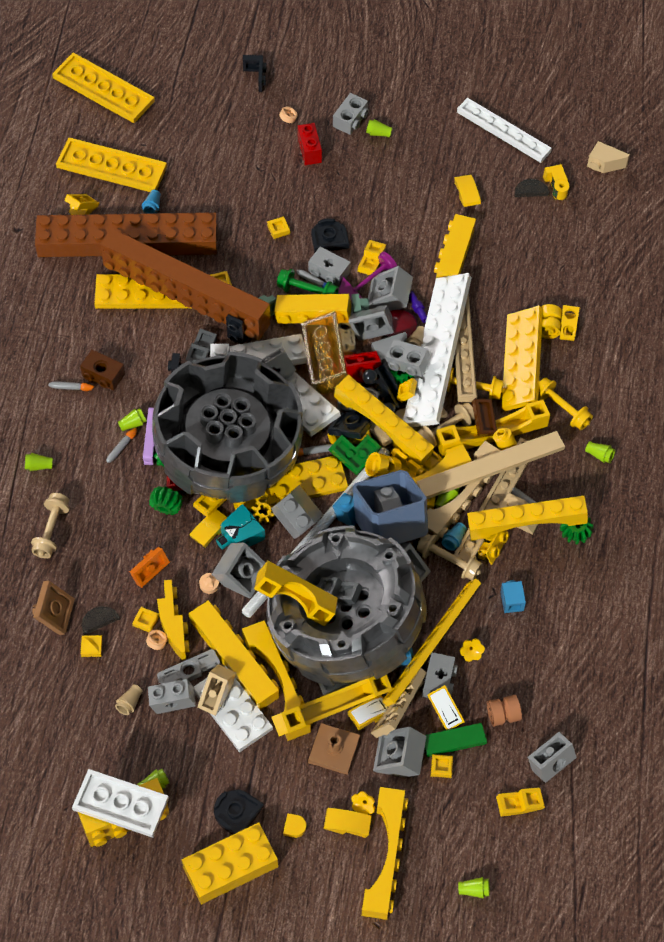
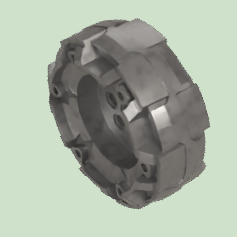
(216, 463)
(392, 607)

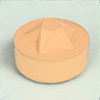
(288, 114)
(208, 583)
(156, 639)

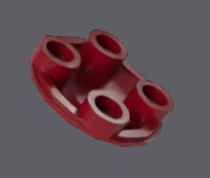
(403, 322)

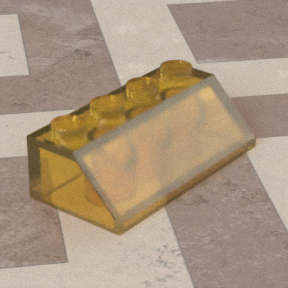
(324, 352)

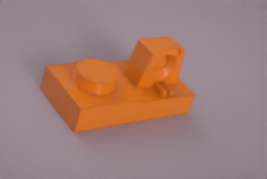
(149, 566)

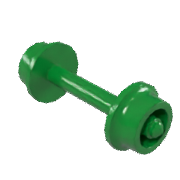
(286, 280)

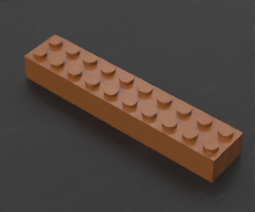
(162, 231)
(184, 283)

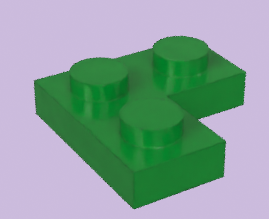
(353, 456)

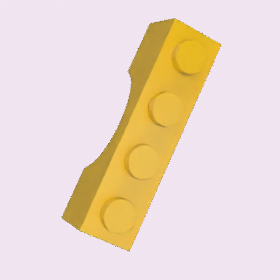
(317, 603)

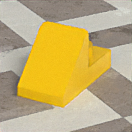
(81, 204)

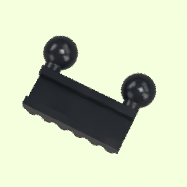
(386, 384)

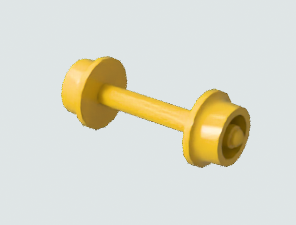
(495, 388)
(581, 418)

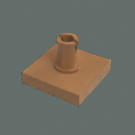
(53, 607)
(334, 749)

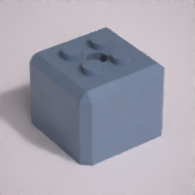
(401, 523)

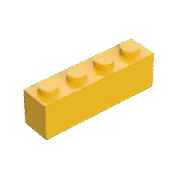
(456, 246)
(310, 306)

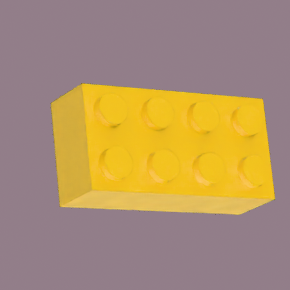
(100, 831)
(230, 863)

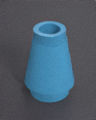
(152, 202)
(454, 536)

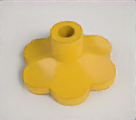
(472, 650)
(363, 803)

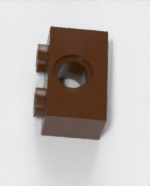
(97, 362)

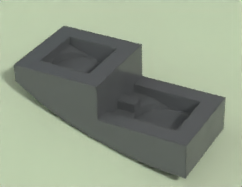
(201, 346)
(345, 591)

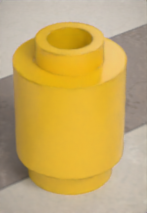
(504, 438)

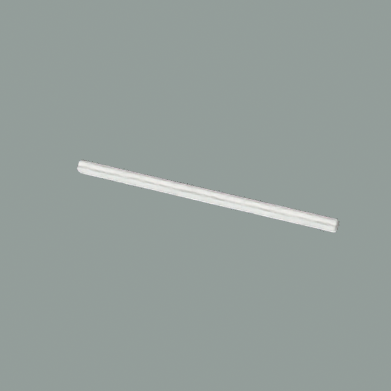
(325, 521)

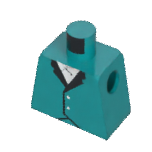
(240, 528)

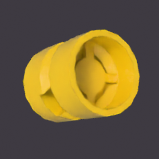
(551, 321)
(380, 464)

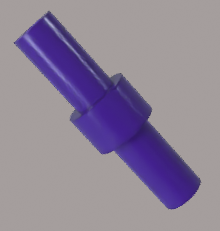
(418, 307)

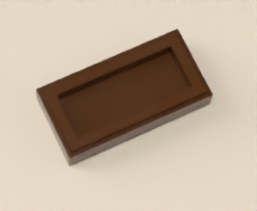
(484, 417)

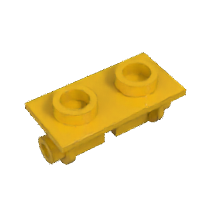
(410, 466)
(492, 550)

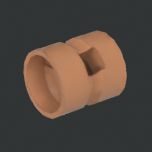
(504, 710)

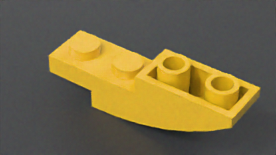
(173, 622)

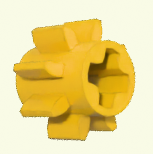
(262, 506)

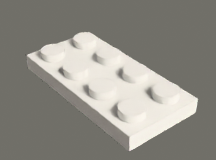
(293, 346)
(316, 409)
(239, 716)
(120, 803)

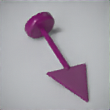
(387, 263)

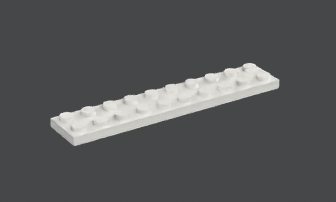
(440, 339)

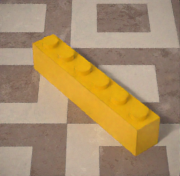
(234, 655)

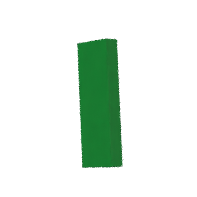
(455, 739)

